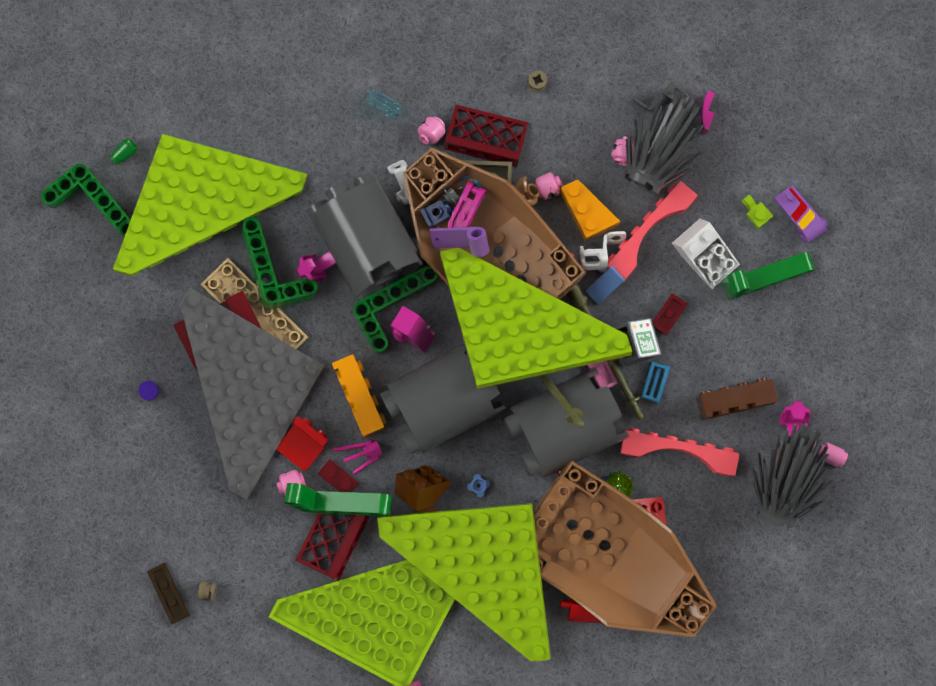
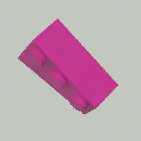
(411, 329)

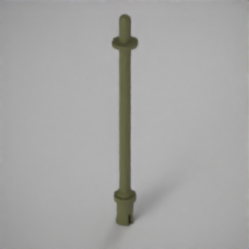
(580, 302)
(574, 415)

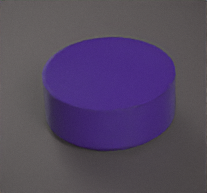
(148, 390)

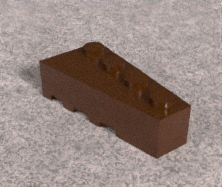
(736, 399)

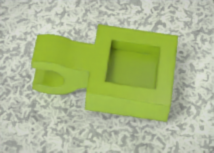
(758, 213)

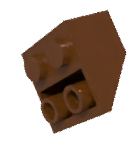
(420, 487)

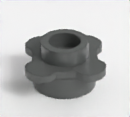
(451, 196)

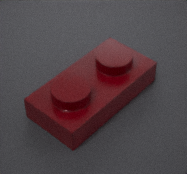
(669, 314)
(337, 477)

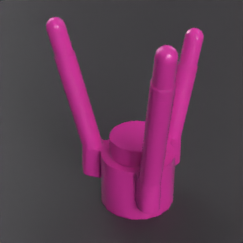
(371, 450)

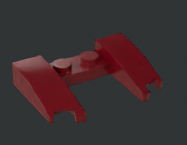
(237, 304)

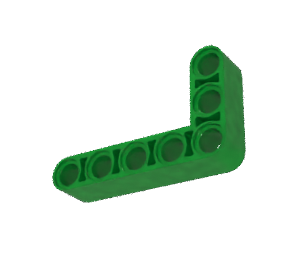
(96, 196)
(267, 271)
(743, 283)
(389, 301)
(343, 503)

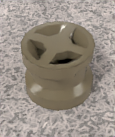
(537, 85)
(207, 590)

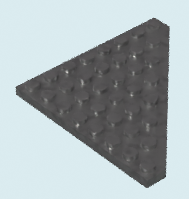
(248, 384)

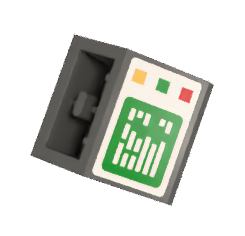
(641, 339)

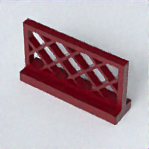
(482, 150)
(346, 546)

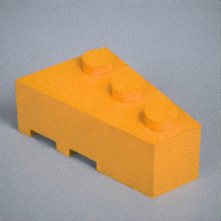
(587, 211)

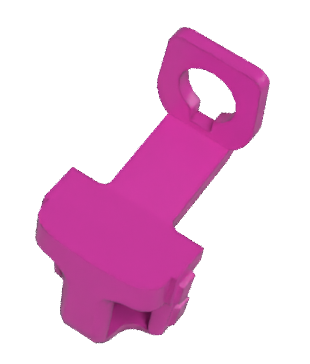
(315, 268)
(795, 414)

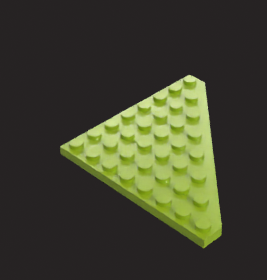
(197, 194)
(519, 329)
(484, 562)
(372, 619)

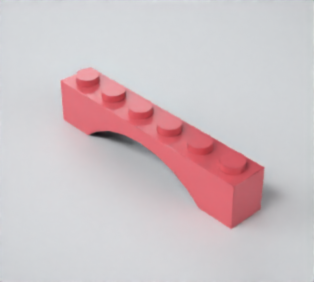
(677, 202)
(719, 461)

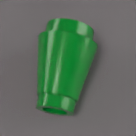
(124, 151)

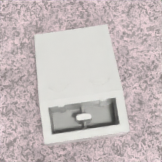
(706, 252)

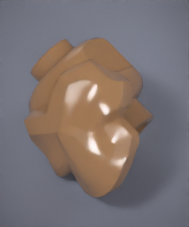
(528, 191)

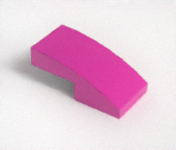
(706, 116)

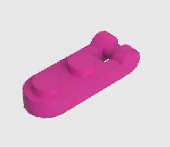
(466, 207)

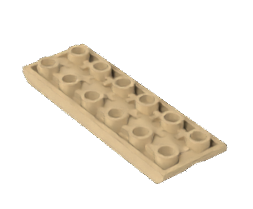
(230, 280)

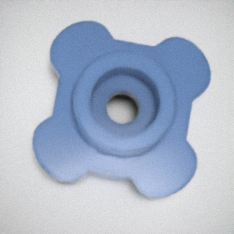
(478, 480)

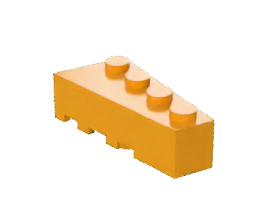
(358, 395)

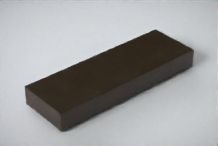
(168, 593)

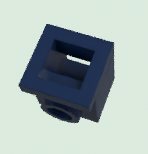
(445, 213)

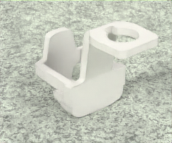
(402, 196)
(602, 254)

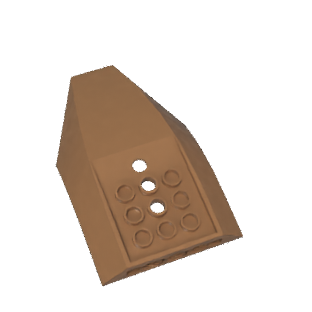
(504, 216)
(634, 584)

